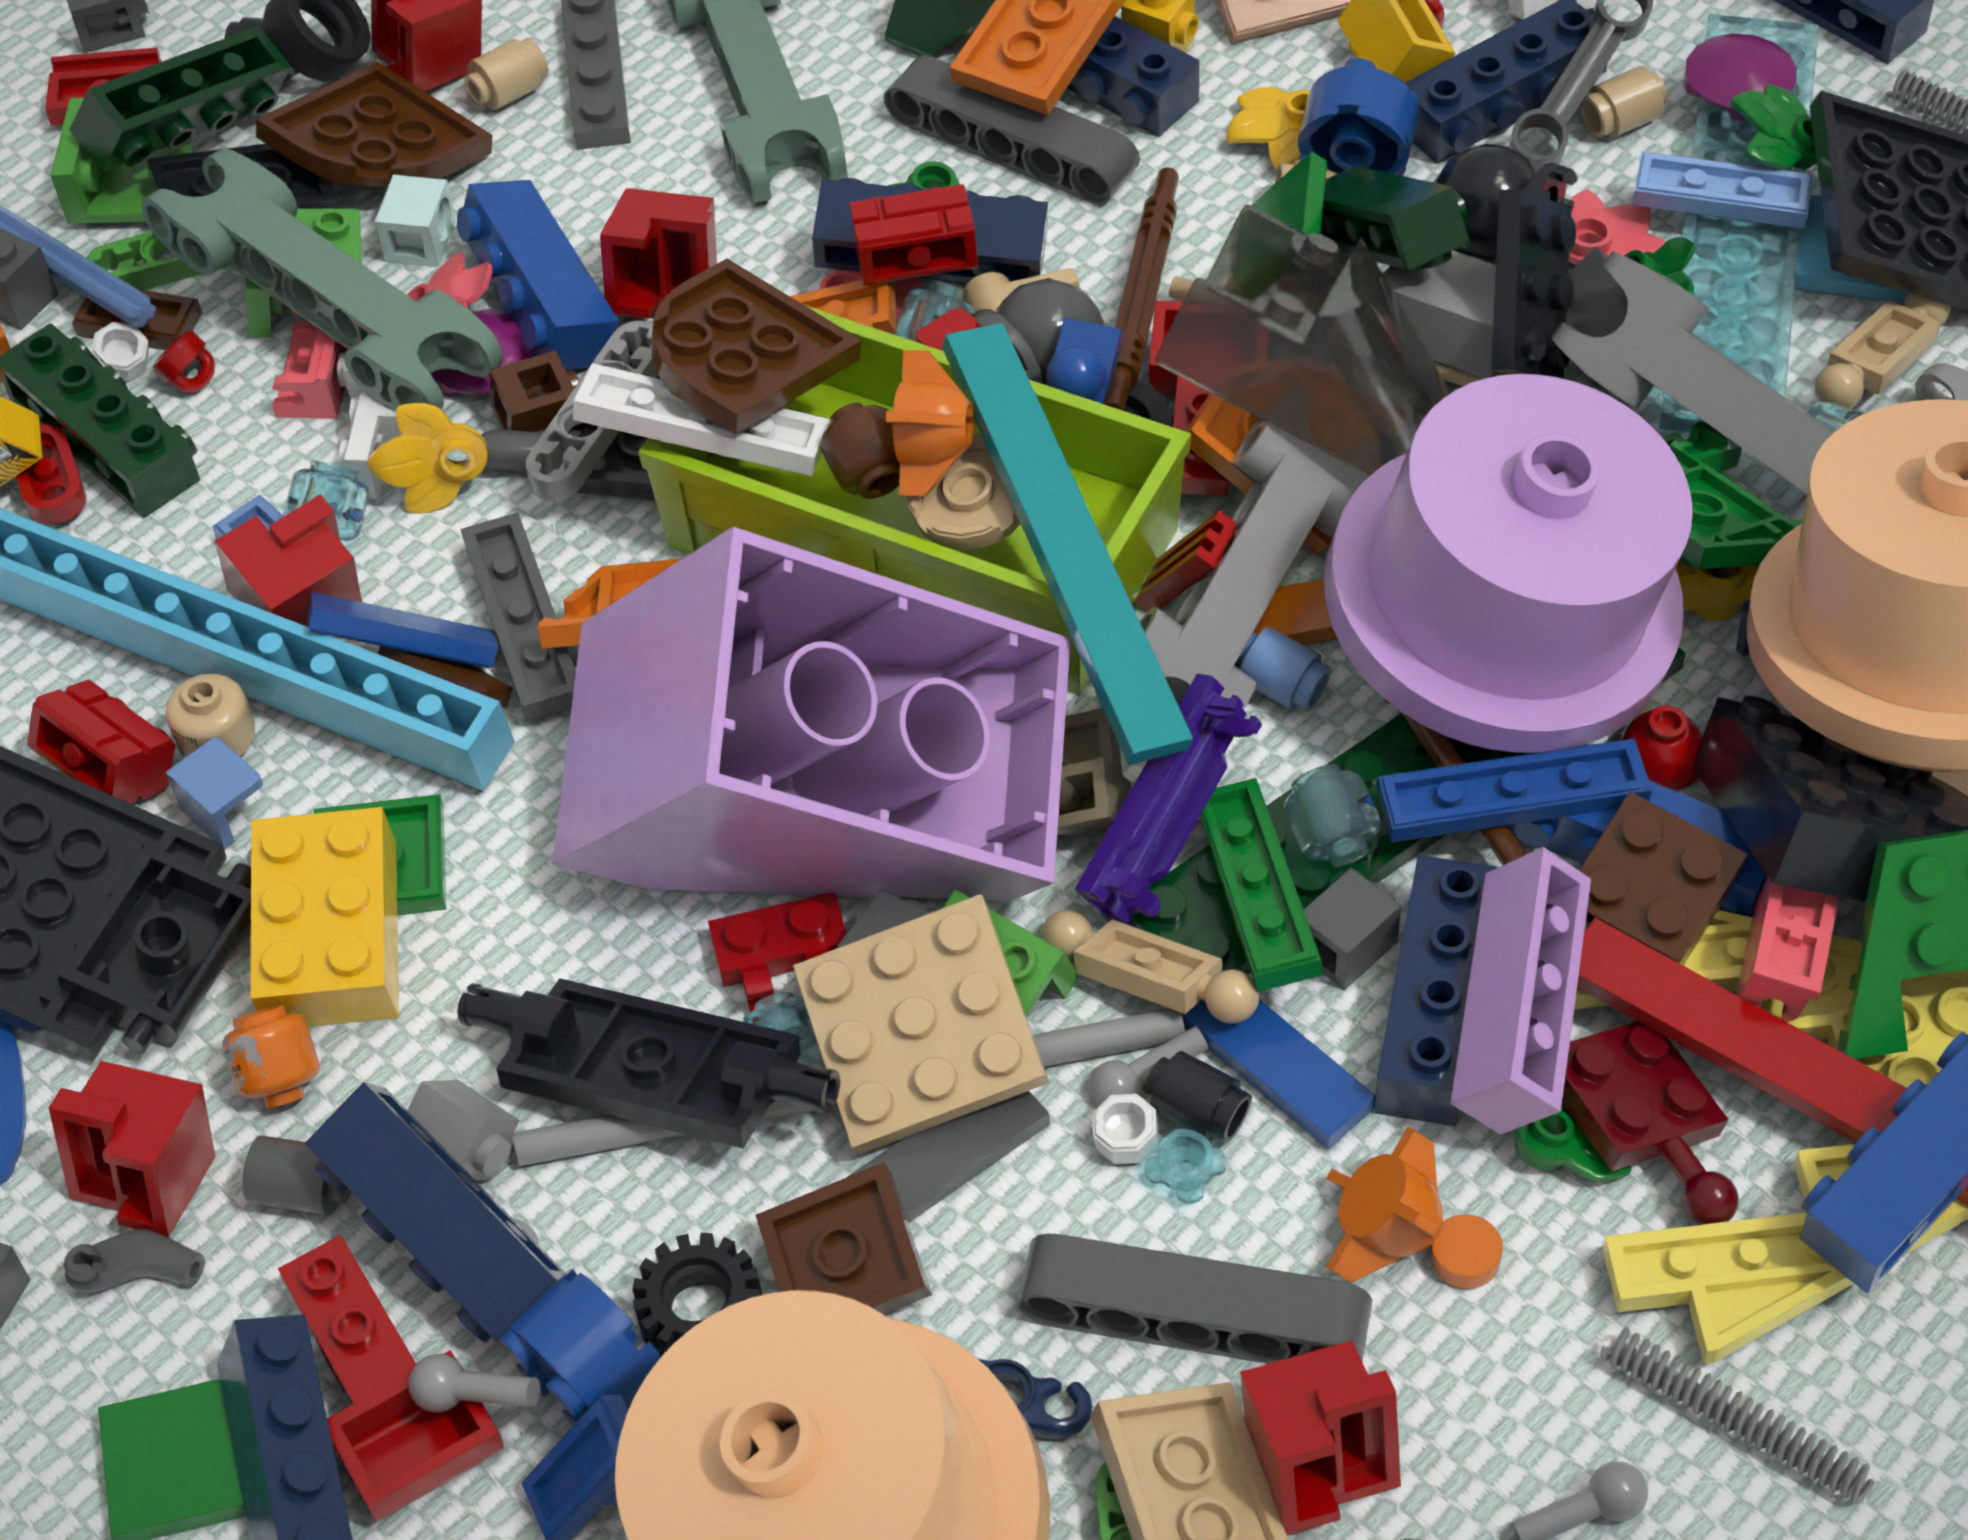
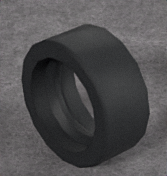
(305, 49)

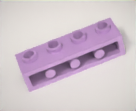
(1521, 992)

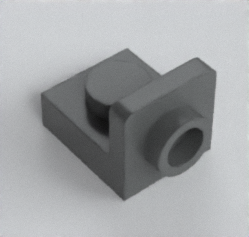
(107, 21)

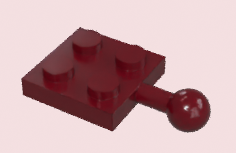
(1646, 1102)

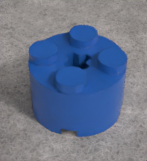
(1359, 119)
(579, 1346)

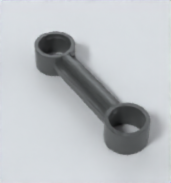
(1578, 80)

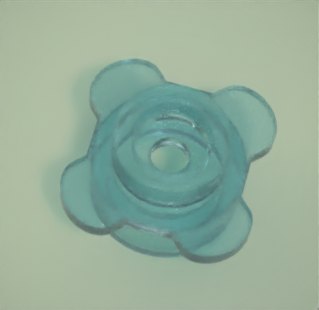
(781, 1013)
(1185, 1147)

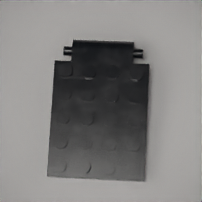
(106, 913)

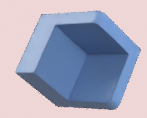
(211, 785)

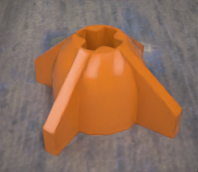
(929, 422)
(1387, 1208)

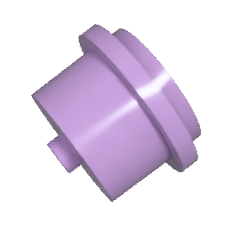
(1516, 566)

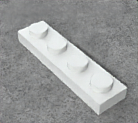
(648, 409)

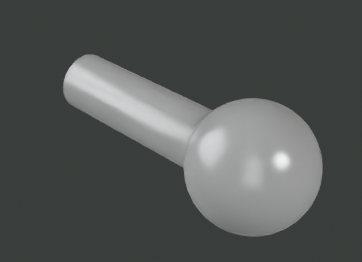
(1122, 1078)
(441, 1383)
(1614, 1492)

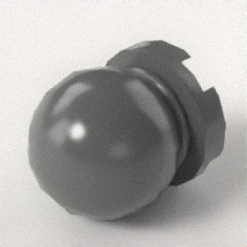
(1035, 318)

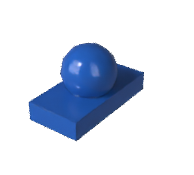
(1085, 359)
(578, 1471)

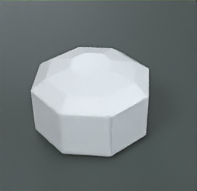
(121, 348)
(1125, 1128)

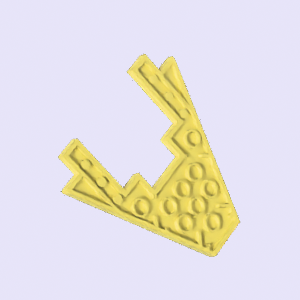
(1757, 1271)

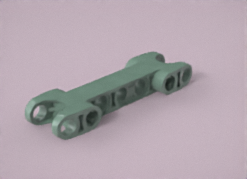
(774, 123)
(255, 231)

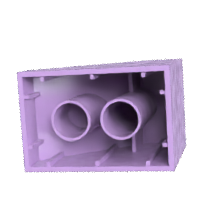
(811, 734)

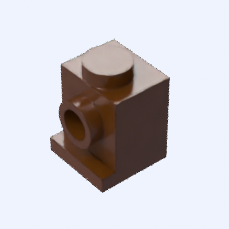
(530, 392)

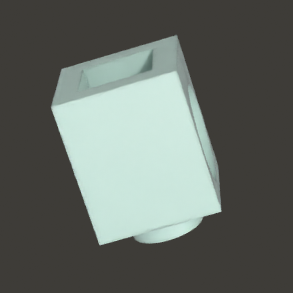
(415, 220)

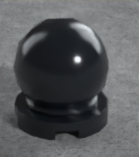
(1486, 169)

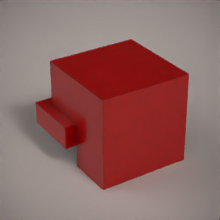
(427, 38)
(654, 247)
(288, 562)
(134, 1144)
(1322, 1432)

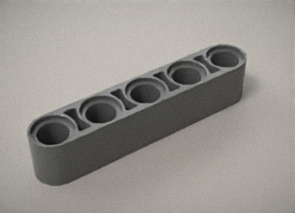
(1048, 148)
(1187, 1300)

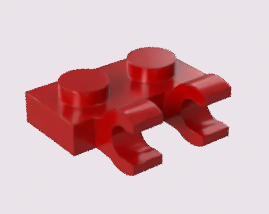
(774, 939)

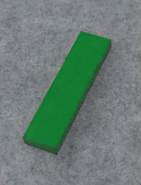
(1259, 887)

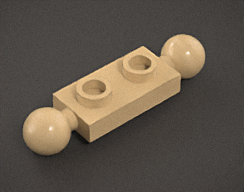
(1880, 349)
(1152, 967)

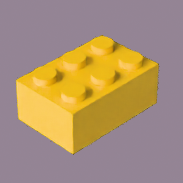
(325, 916)

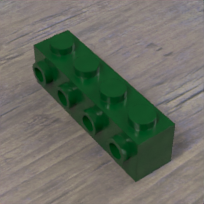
(180, 99)
(1396, 216)
(105, 424)

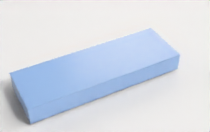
(1723, 189)

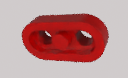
(53, 484)

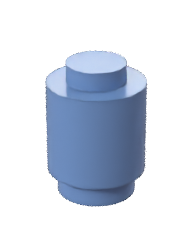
(1284, 669)

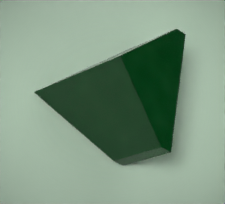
(932, 24)

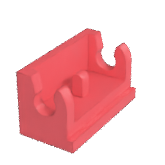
(310, 376)
(1787, 947)

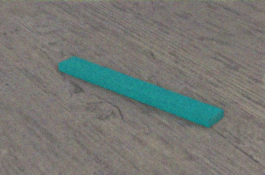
(1067, 545)

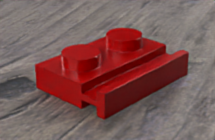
(77, 73)

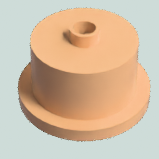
(1868, 598)
(825, 1427)

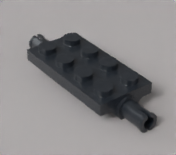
(647, 1059)

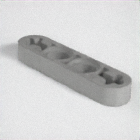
(584, 453)

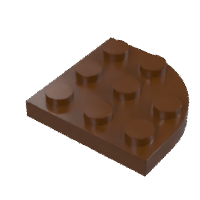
(373, 129)
(743, 346)

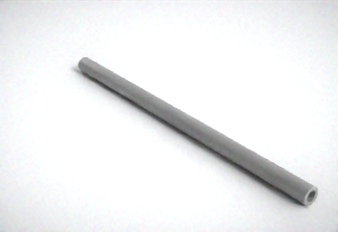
(1054, 1048)

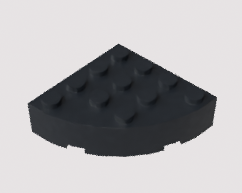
(1811, 803)

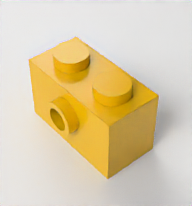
(1396, 36)

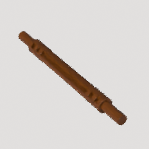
(1143, 284)

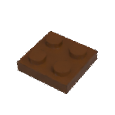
(1659, 877)
(847, 1242)

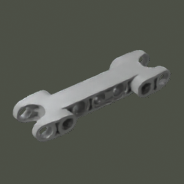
(1662, 351)
(1290, 494)

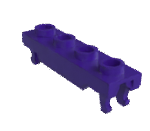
(1164, 806)

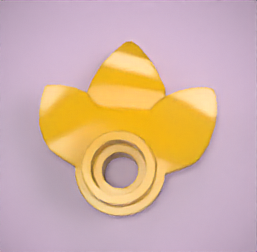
(1270, 118)
(420, 458)

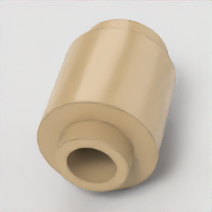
(506, 73)
(1624, 102)

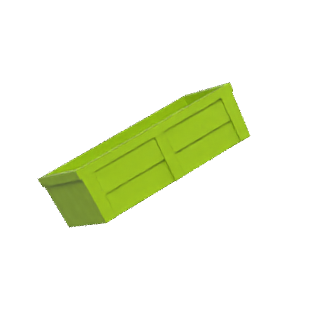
(1120, 462)

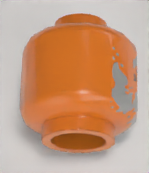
(271, 1055)

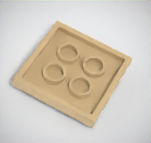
(920, 1024)

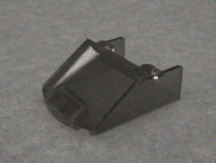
(1306, 342)

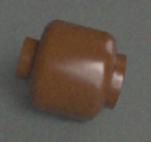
(861, 450)

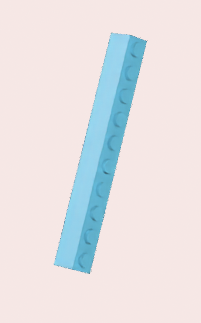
(266, 654)

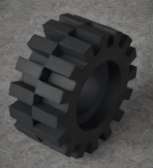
(680, 1270)

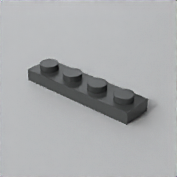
(595, 73)
(516, 605)

